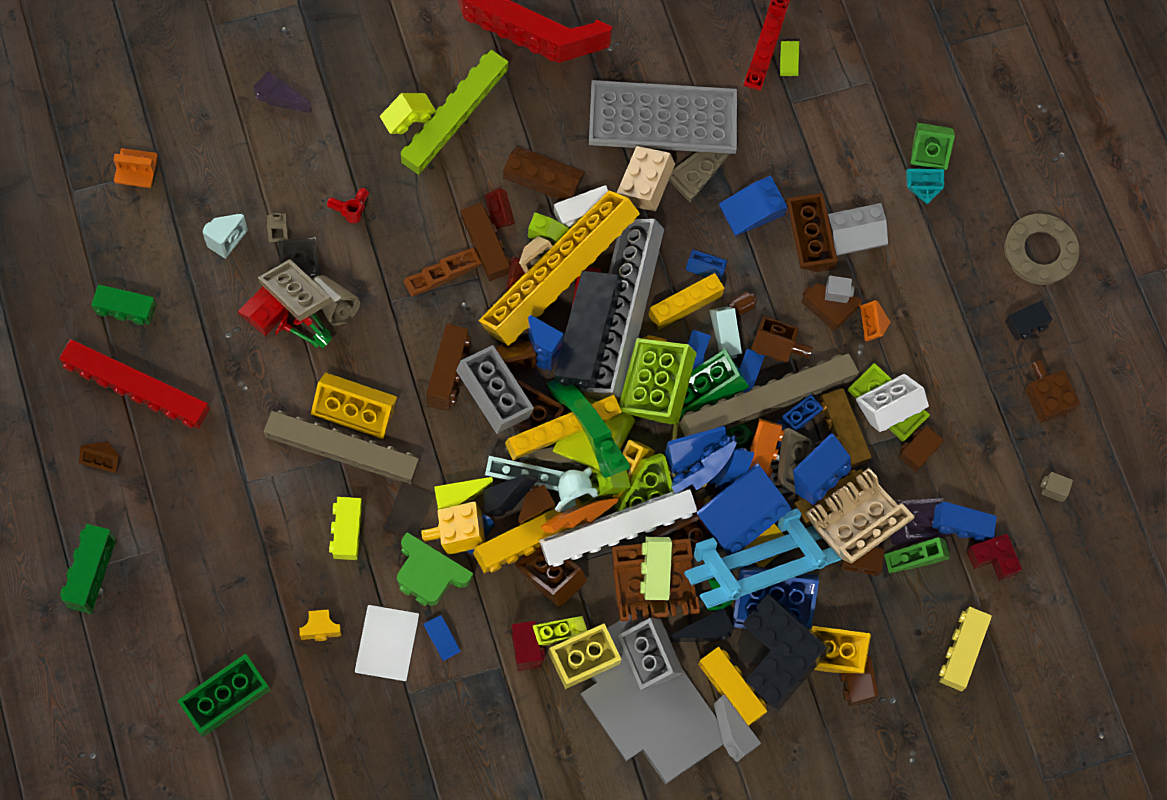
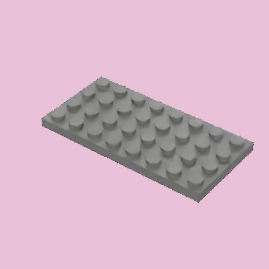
(663, 117)

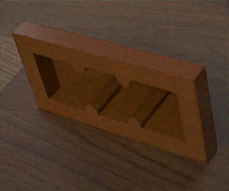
(100, 456)

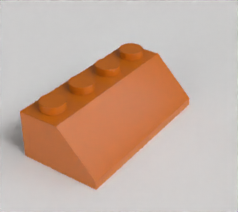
(764, 444)

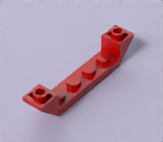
(766, 44)

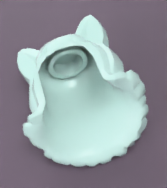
(572, 485)

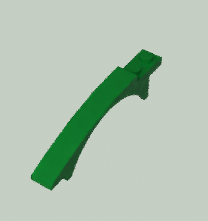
(608, 455)

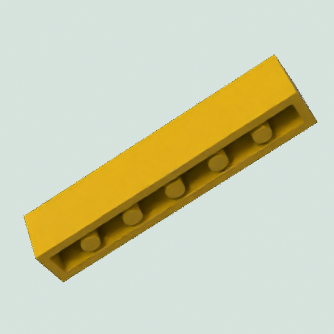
(557, 429)
(514, 543)

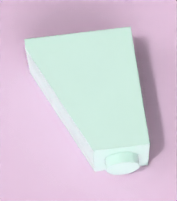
(726, 330)

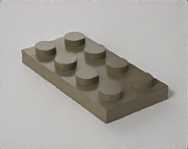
(294, 290)

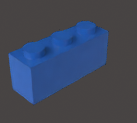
(964, 522)

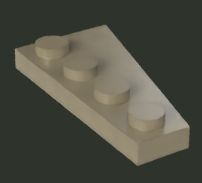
(695, 172)

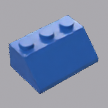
(545, 341)
(687, 451)
(821, 470)

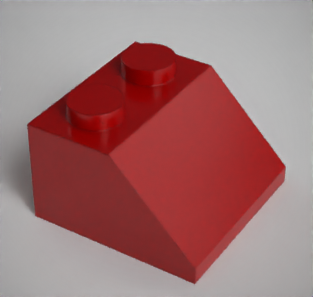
(263, 311)

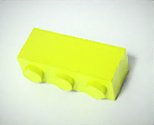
(346, 528)

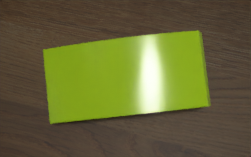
(789, 58)

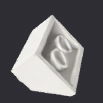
(893, 402)

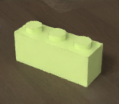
(656, 568)

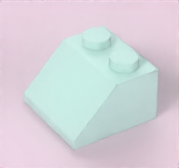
(225, 233)

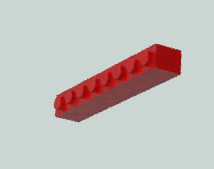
(134, 383)

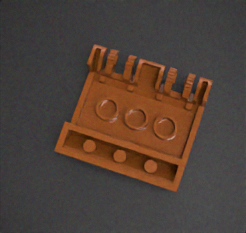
(627, 580)

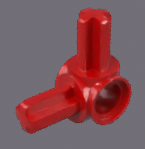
(355, 204)

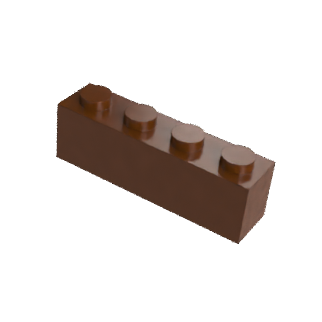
(485, 241)

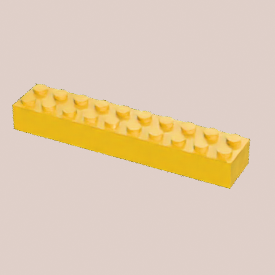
(559, 267)

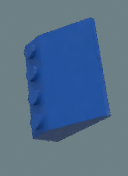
(743, 510)
(796, 594)

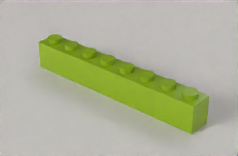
(454, 112)

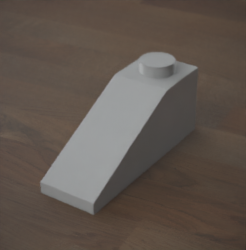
(736, 734)

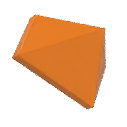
(874, 320)

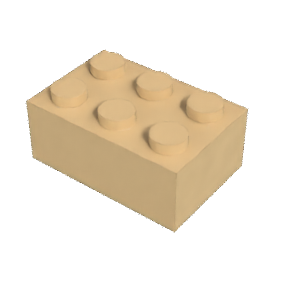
(646, 177)

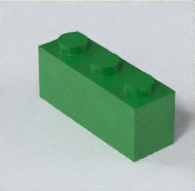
(123, 305)

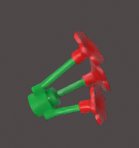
(321, 337)

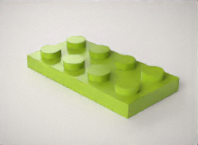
(873, 379)

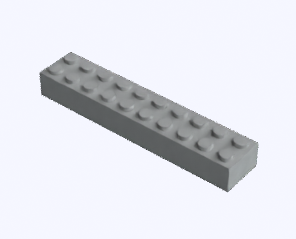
(635, 264)

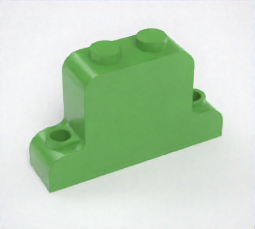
(428, 572)

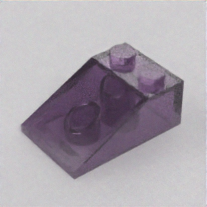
(921, 526)

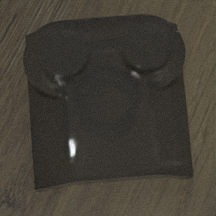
(302, 252)

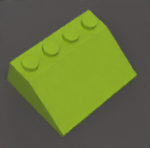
(657, 380)

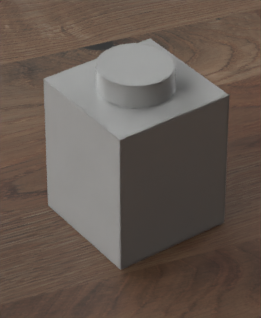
(839, 289)

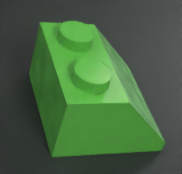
(932, 146)

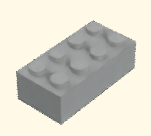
(494, 389)

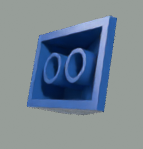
(753, 206)

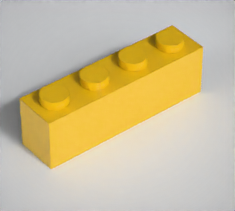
(686, 301)
(728, 681)

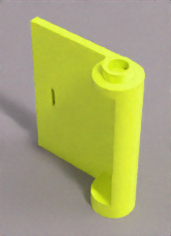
(579, 448)

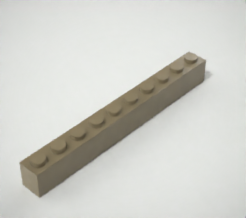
(772, 396)

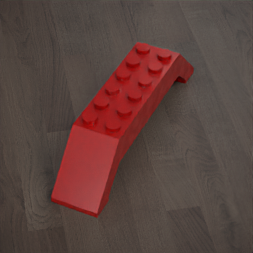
(536, 31)

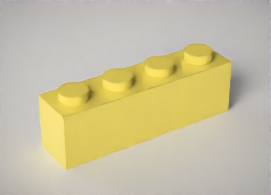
(965, 648)

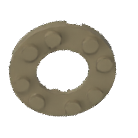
(1028, 269)

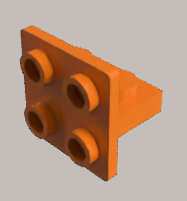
(135, 167)

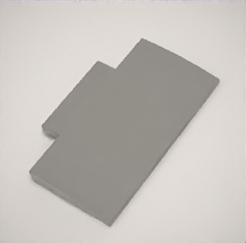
(662, 721)

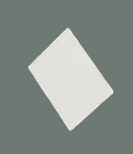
(386, 643)

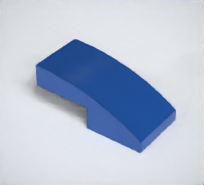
(441, 637)

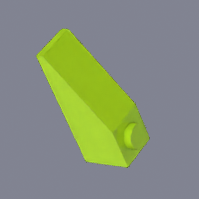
(546, 228)

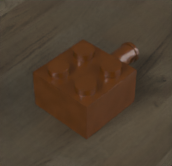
(778, 340)
(1051, 394)

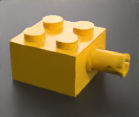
(458, 528)

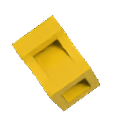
(320, 626)

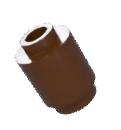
(743, 303)

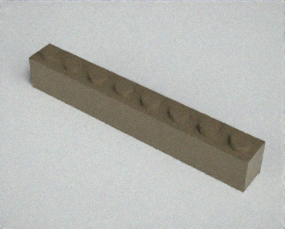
(341, 447)

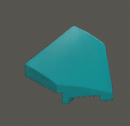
(925, 183)

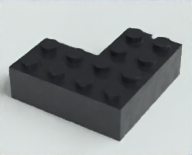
(793, 652)

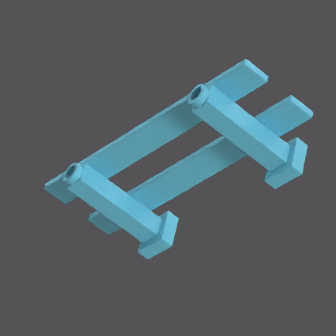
(733, 589)

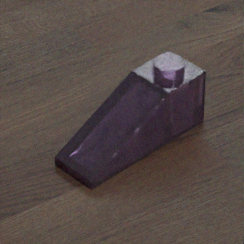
(279, 94)

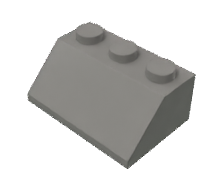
(858, 229)
(650, 653)

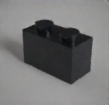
(1028, 321)

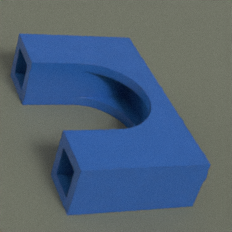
(750, 364)

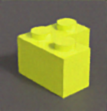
(406, 110)

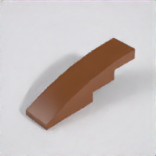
(442, 272)

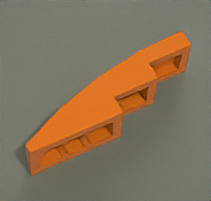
(581, 513)

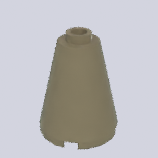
(343, 301)

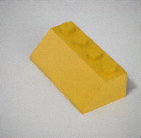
(353, 405)

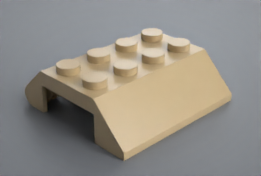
(858, 518)

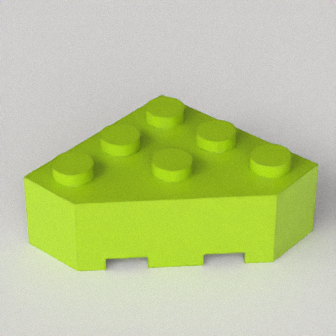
(647, 482)

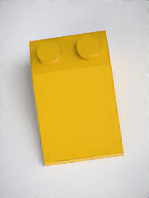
(847, 652)

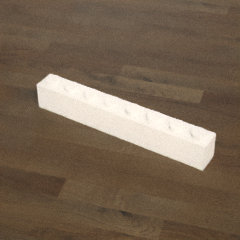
(617, 526)

